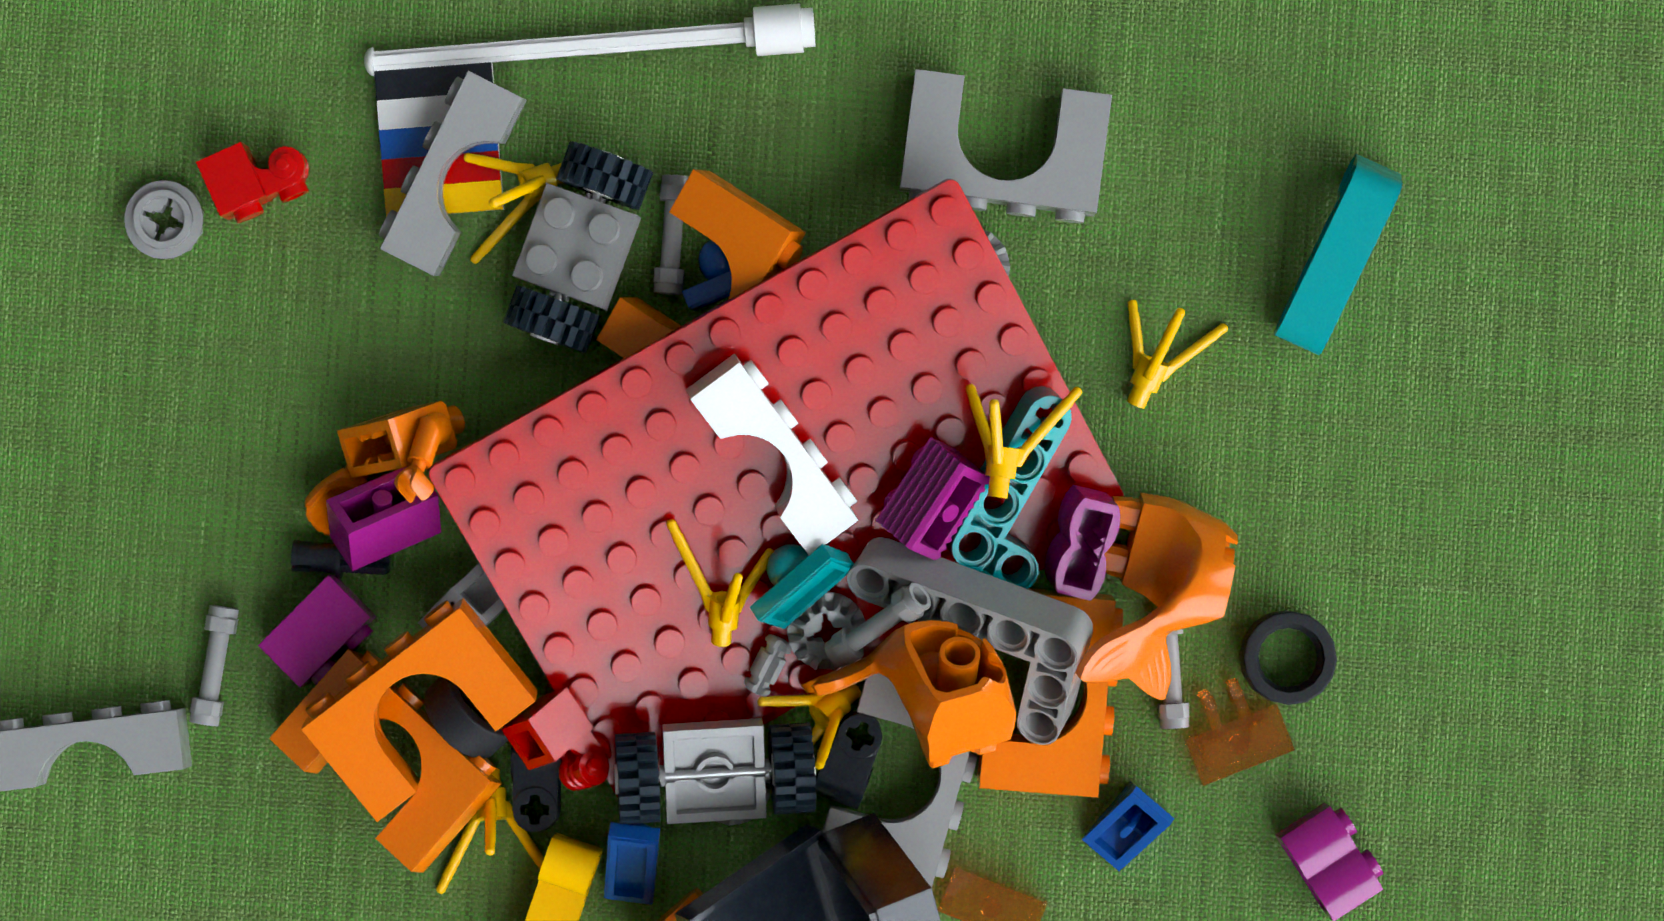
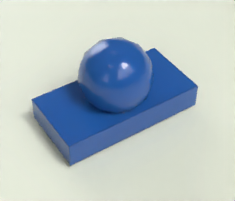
(717, 270)
(631, 862)

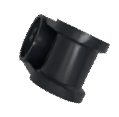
(849, 766)
(538, 781)

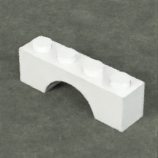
(736, 405)

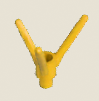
(532, 184)
(1152, 370)
(1003, 461)
(722, 605)
(826, 712)
(494, 809)

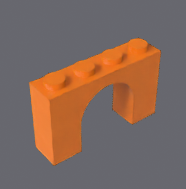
(745, 230)
(451, 647)
(1075, 760)
(449, 785)

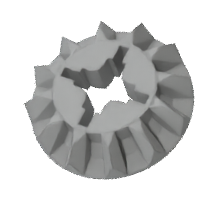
(155, 198)
(839, 611)

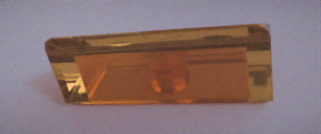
(980, 898)

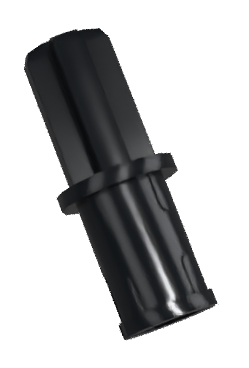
(326, 558)

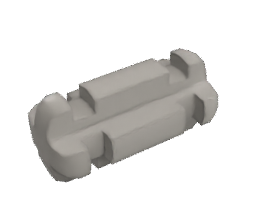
(767, 665)

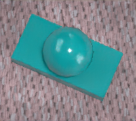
(799, 581)

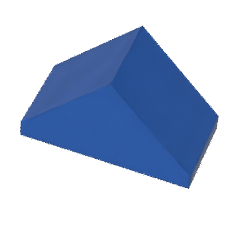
(1127, 827)

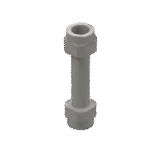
(669, 277)
(906, 604)
(221, 623)
(1173, 711)

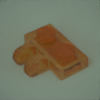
(1239, 742)

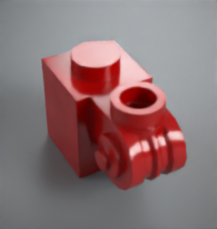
(242, 188)
(559, 729)

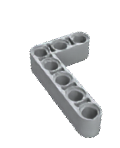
(1009, 616)

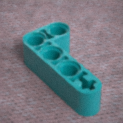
(1340, 254)
(995, 524)

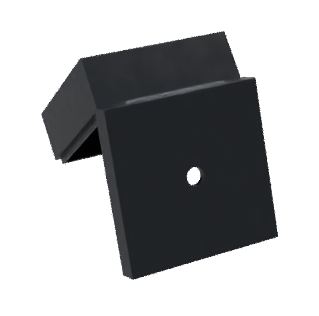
(822, 876)

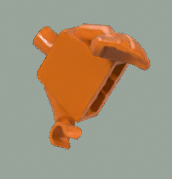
(386, 444)

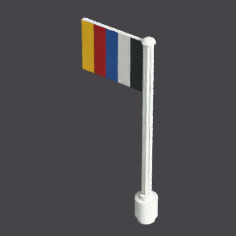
(416, 81)

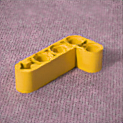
(564, 880)

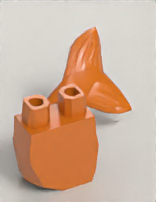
(1178, 563)
(945, 681)

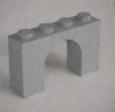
(1064, 184)
(923, 832)

